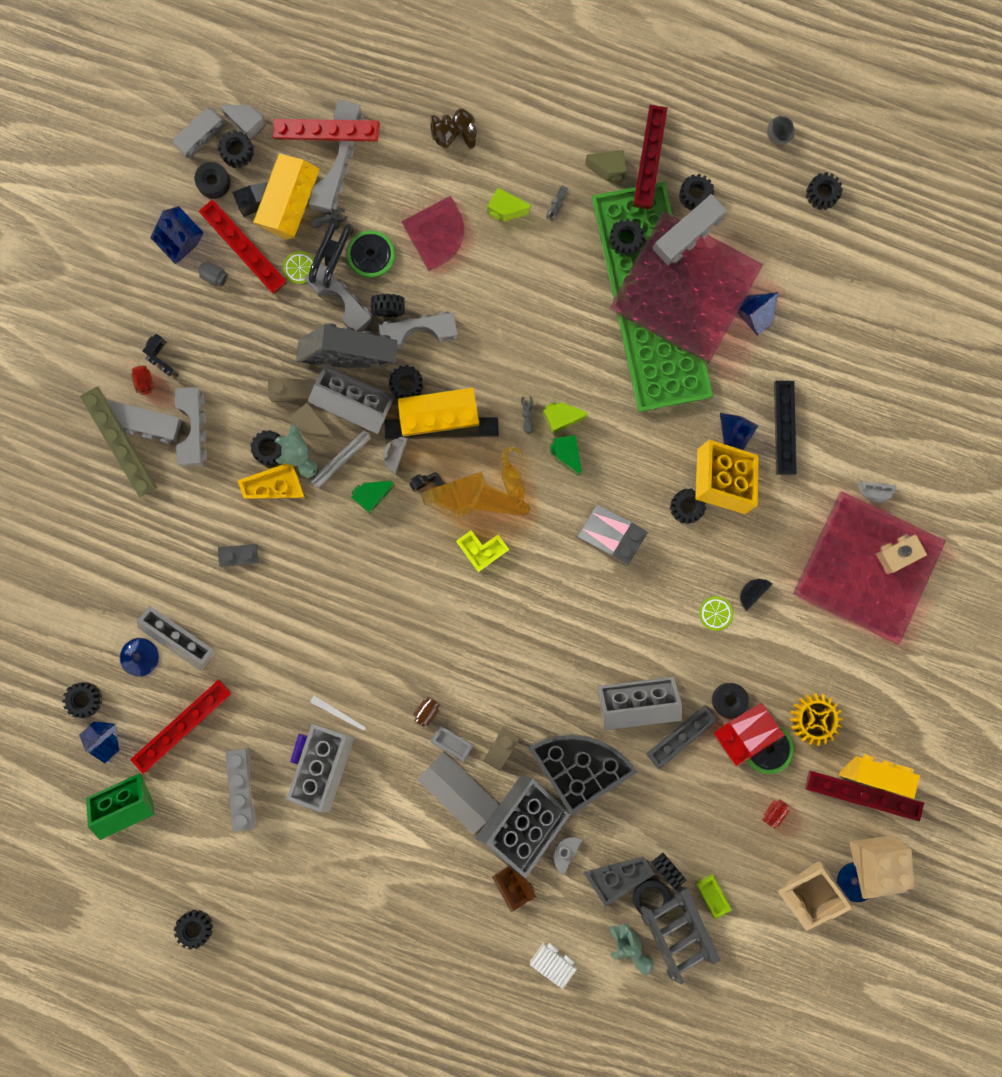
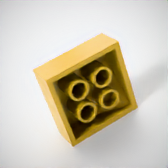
(727, 477)
(882, 775)

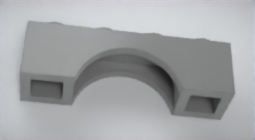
(354, 314)
(440, 326)
(191, 450)
(241, 804)

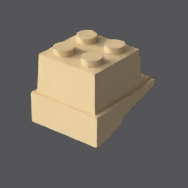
(882, 866)
(814, 896)

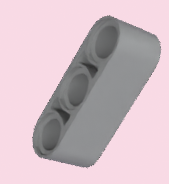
(198, 132)

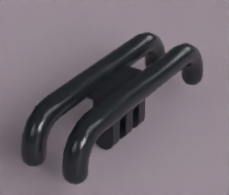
(330, 251)

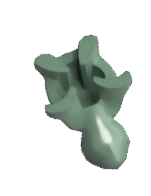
(295, 453)
(630, 945)

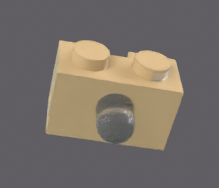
(901, 554)

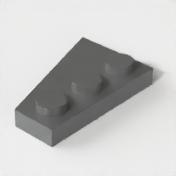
(618, 878)

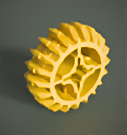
(827, 731)

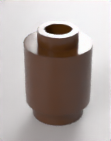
(426, 711)

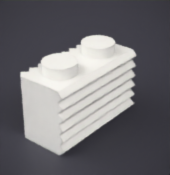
(553, 965)

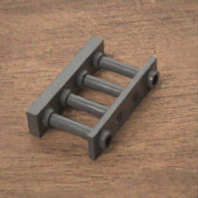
(699, 934)

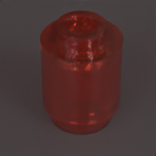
(142, 380)
(776, 813)

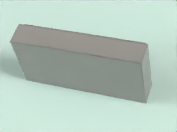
(452, 743)

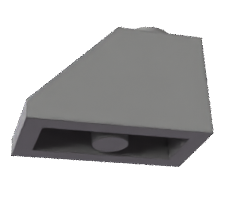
(244, 118)

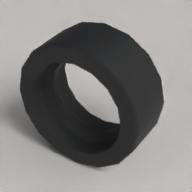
(646, 884)

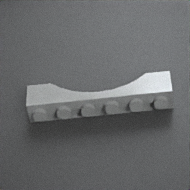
(325, 193)

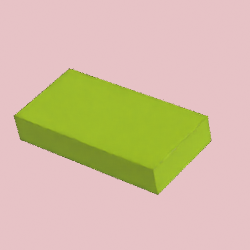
(713, 896)

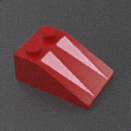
(748, 734)

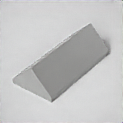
(458, 792)

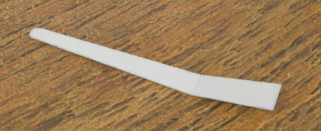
(316, 701)

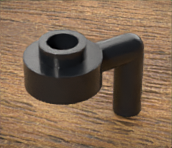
(419, 482)

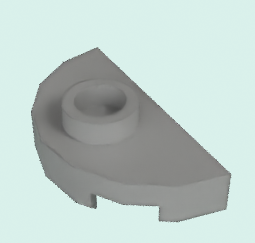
(394, 452)
(876, 492)
(564, 852)

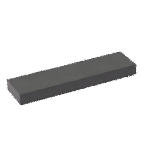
(681, 737)

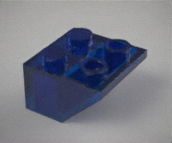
(176, 234)

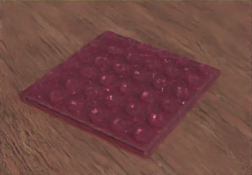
(688, 299)
(849, 577)

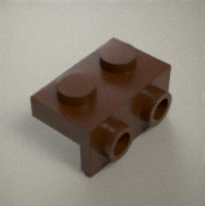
(514, 888)

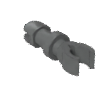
(557, 202)
(317, 222)
(527, 414)

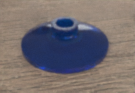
(148, 657)
(844, 881)

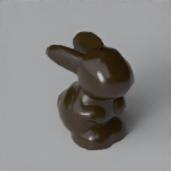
(447, 129)

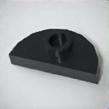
(753, 591)

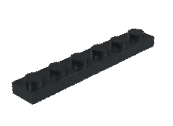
(487, 428)

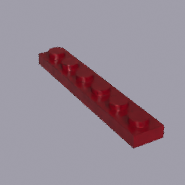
(650, 157)
(864, 795)

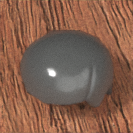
(780, 130)

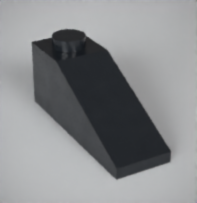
(249, 198)

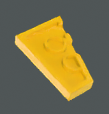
(272, 484)

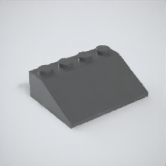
(523, 826)

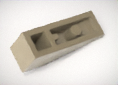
(289, 389)

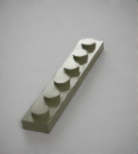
(118, 441)

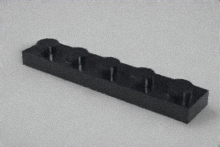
(785, 427)

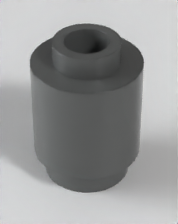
(212, 274)

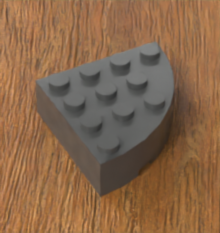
(345, 348)
(580, 767)

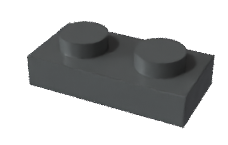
(238, 555)

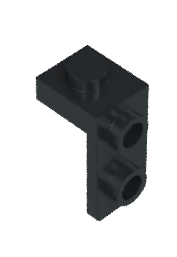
(153, 347)

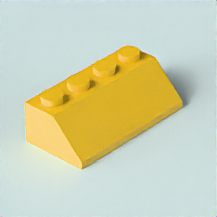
(286, 196)
(438, 412)

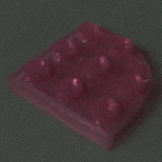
(436, 232)

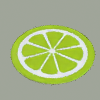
(297, 266)
(716, 613)

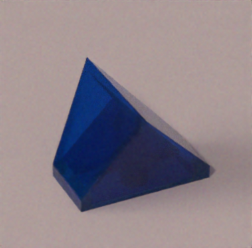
(758, 311)
(736, 430)
(100, 740)

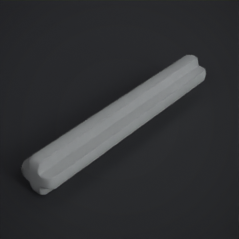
(340, 459)

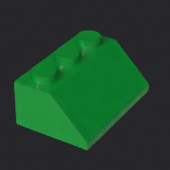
(119, 807)

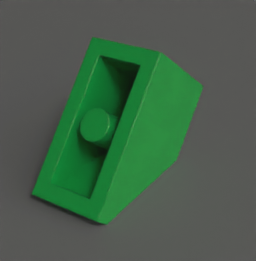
(566, 453)
(371, 494)

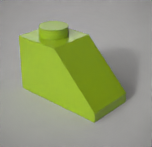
(506, 206)
(562, 416)

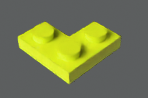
(480, 554)

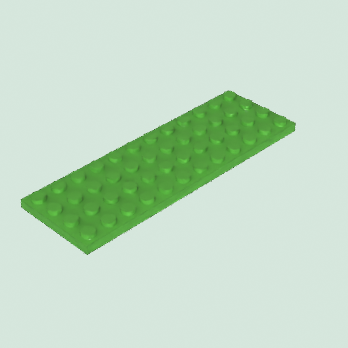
(658, 369)

